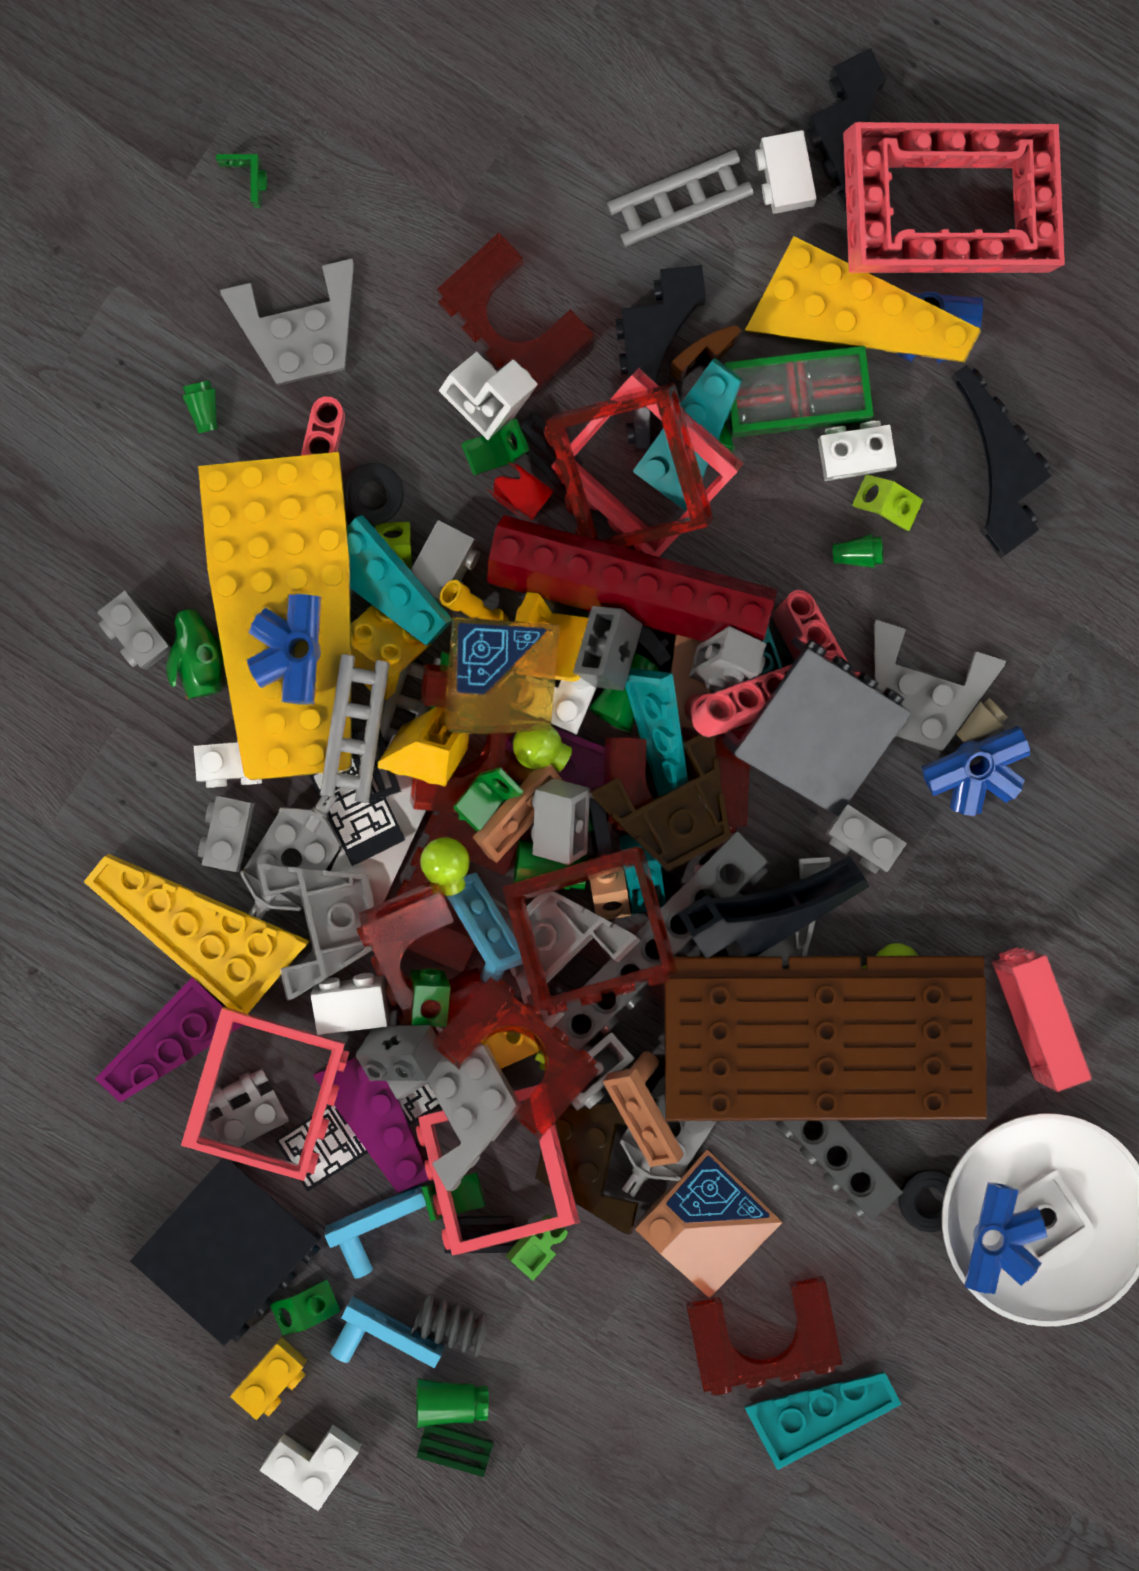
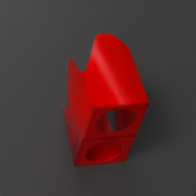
(521, 495)

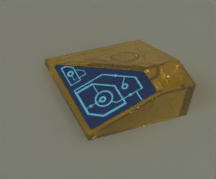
(501, 676)

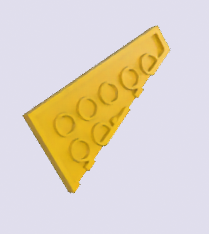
(213, 942)

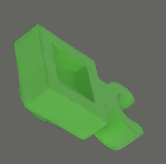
(534, 1252)

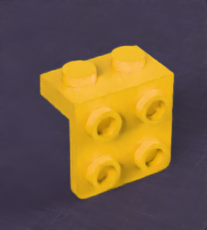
(570, 635)
(382, 639)

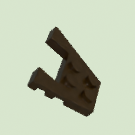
(679, 821)
(587, 1148)

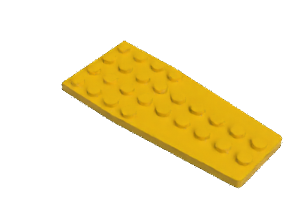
(268, 536)

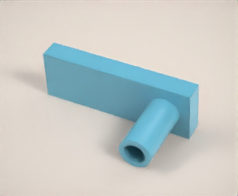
(486, 928)
(346, 1230)
(365, 1318)

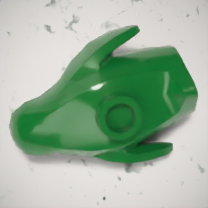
(195, 657)

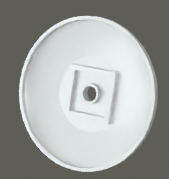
(1095, 1203)

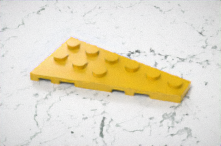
(824, 303)

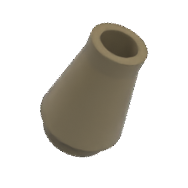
(983, 721)

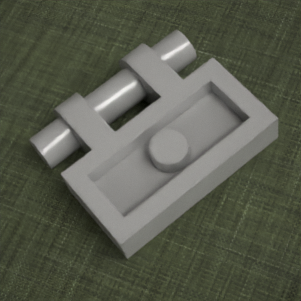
(251, 1119)

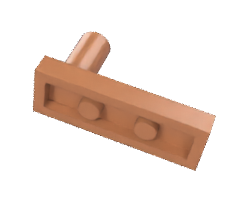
(516, 813)
(641, 1112)

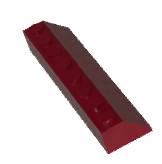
(645, 586)

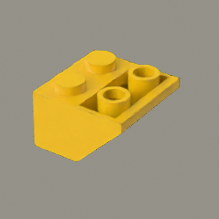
(425, 749)

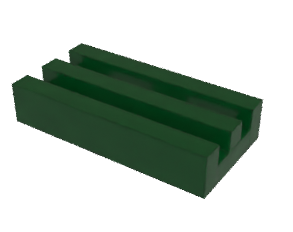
(450, 1462)

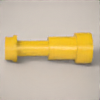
(458, 598)

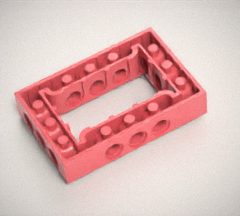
(1028, 149)

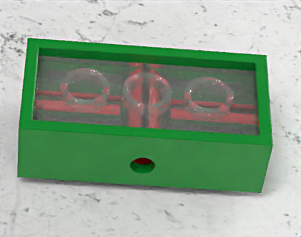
(801, 392)

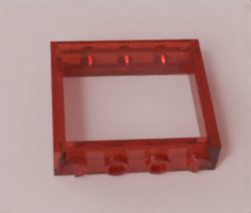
(681, 451)
(515, 898)

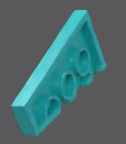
(708, 405)
(390, 585)
(657, 720)
(816, 1416)

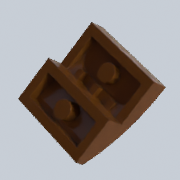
(710, 347)

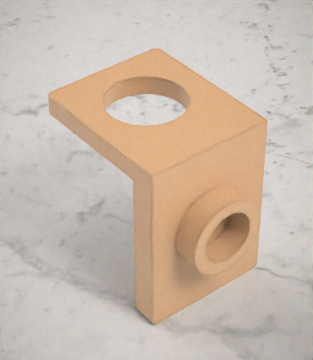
(608, 889)

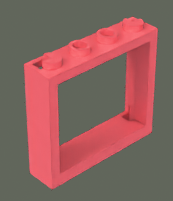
(618, 515)
(1041, 1019)
(318, 1124)
(444, 1202)

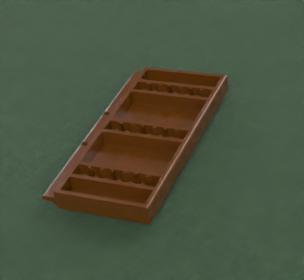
(825, 1038)

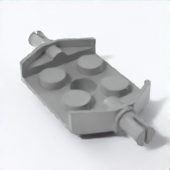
(298, 829)
(689, 1139)

